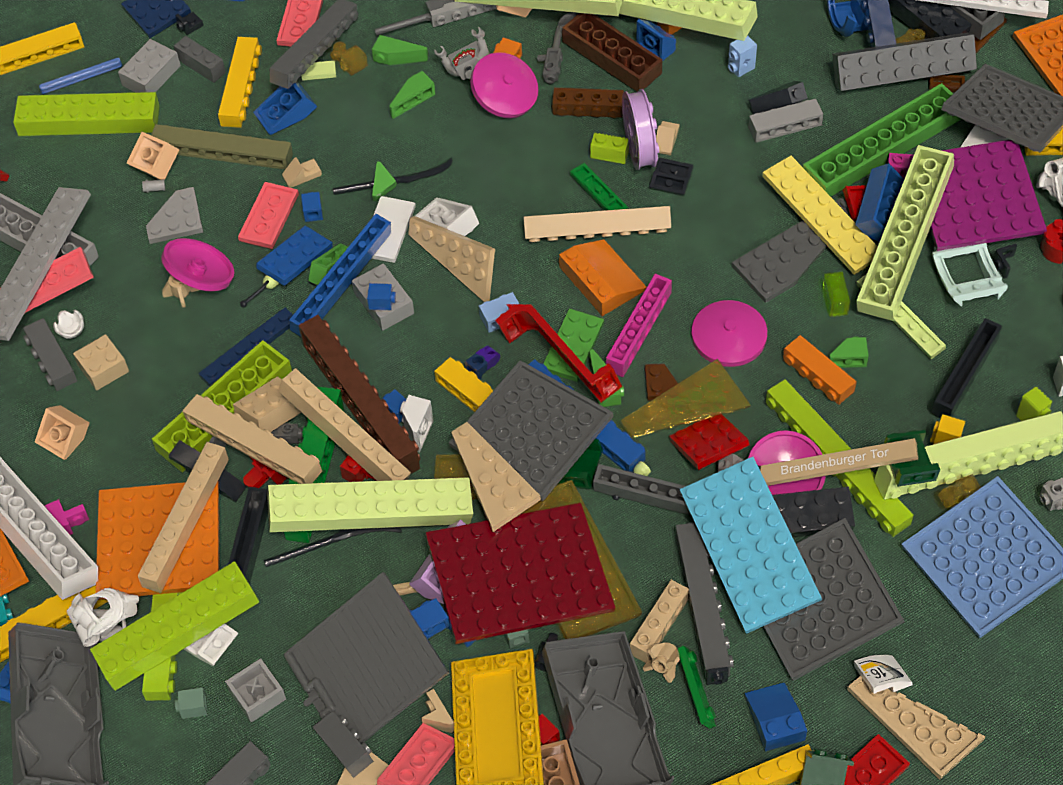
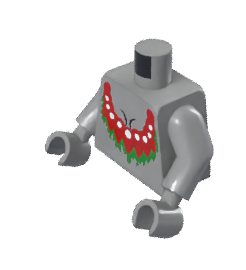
(465, 59)

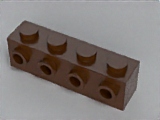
(591, 102)

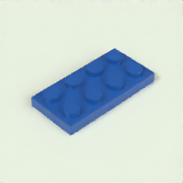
(294, 255)

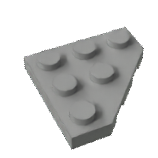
(176, 218)

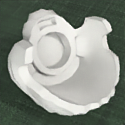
(69, 324)

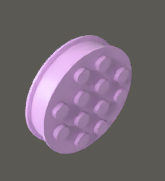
(640, 129)

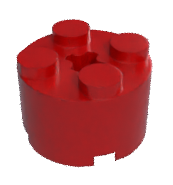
(1053, 242)

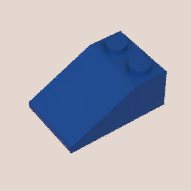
(284, 108)
(776, 716)

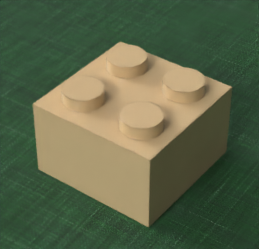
(101, 362)

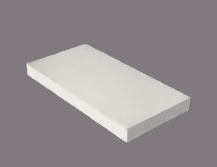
(399, 215)

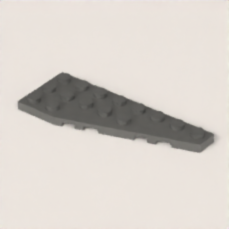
(782, 260)

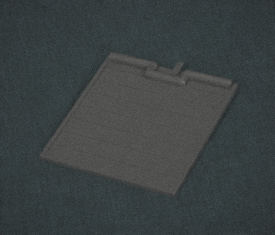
(366, 660)

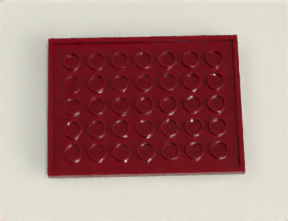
(521, 575)

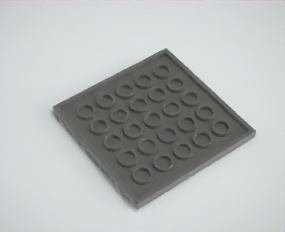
(1008, 107)
(538, 425)
(852, 605)

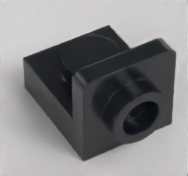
(188, 23)

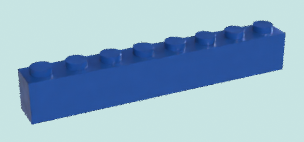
(343, 272)
(615, 443)

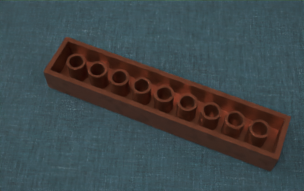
(357, 393)

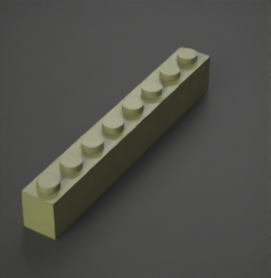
(226, 146)

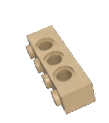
(659, 620)

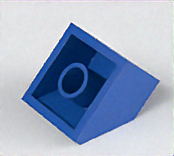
(655, 39)

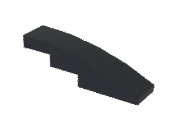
(187, 457)

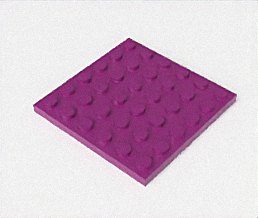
(986, 198)

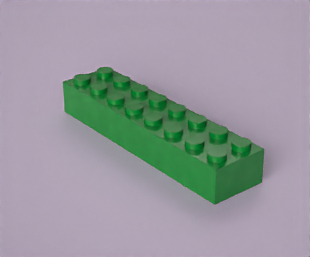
(321, 446)

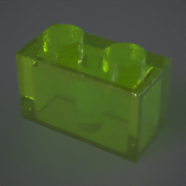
(836, 294)

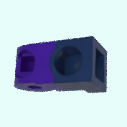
(482, 361)

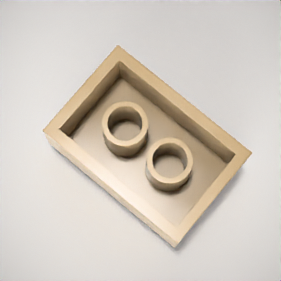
(266, 406)

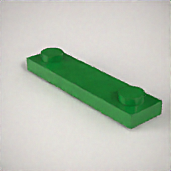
(597, 188)
(705, 712)

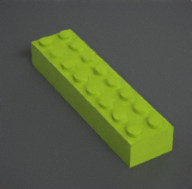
(86, 114)
(246, 376)
(174, 626)

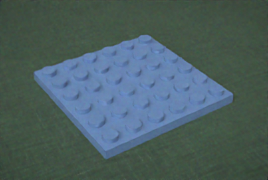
(988, 556)

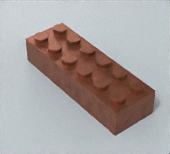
(612, 50)

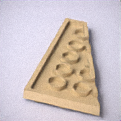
(462, 256)
(495, 481)
(922, 730)

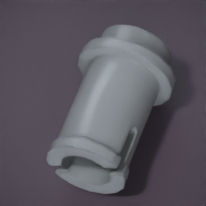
(155, 185)

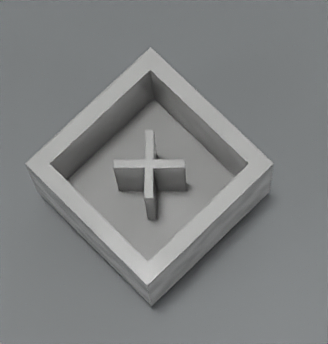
(255, 690)

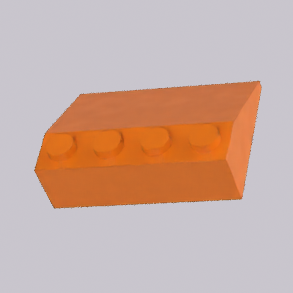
(600, 275)

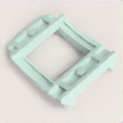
(979, 288)

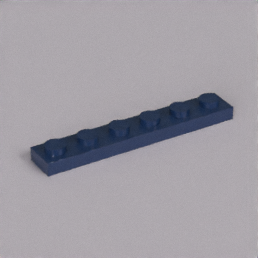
(267, 332)

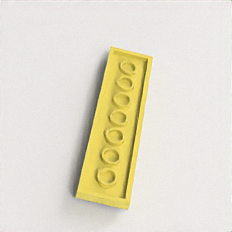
(821, 214)

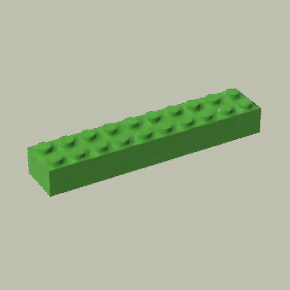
(871, 146)

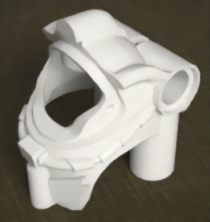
(1052, 179)
(100, 624)

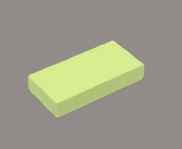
(320, 70)

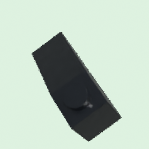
(779, 97)

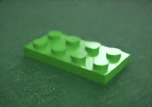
(580, 335)

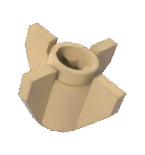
(178, 289)
(664, 660)

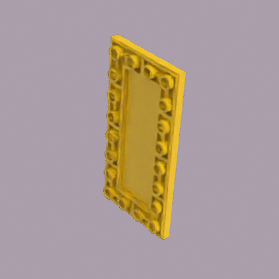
(497, 720)

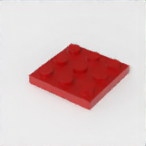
(709, 441)

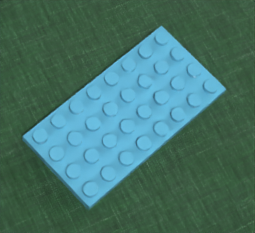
(750, 545)

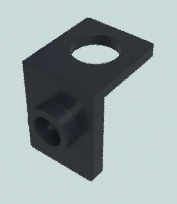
(1000, 260)
(717, 676)

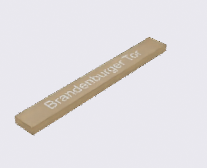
(840, 462)

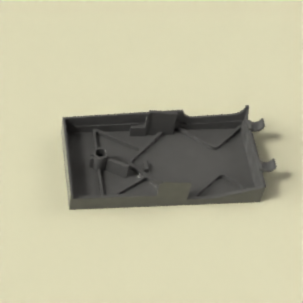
(54, 708)
(605, 711)

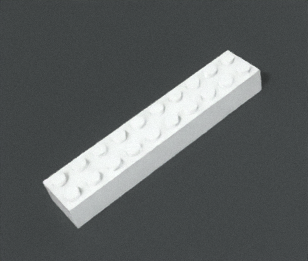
(43, 538)

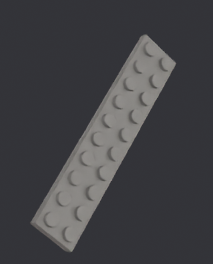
(38, 256)

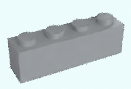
(785, 120)

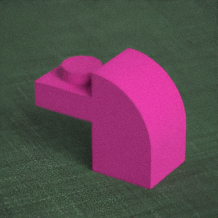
(69, 518)

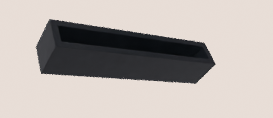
(967, 369)
(250, 531)

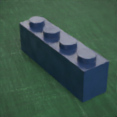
(879, 22)

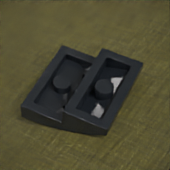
(671, 176)

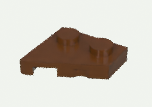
(658, 380)

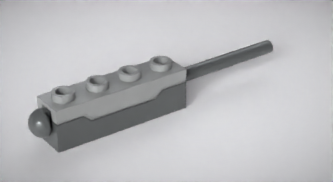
(440, 13)

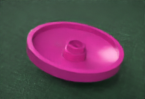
(504, 85)
(197, 264)
(729, 333)
(783, 447)

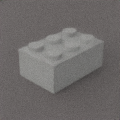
(149, 68)
(400, 309)

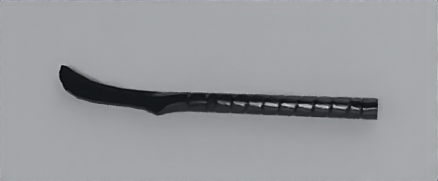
(399, 179)
(341, 535)

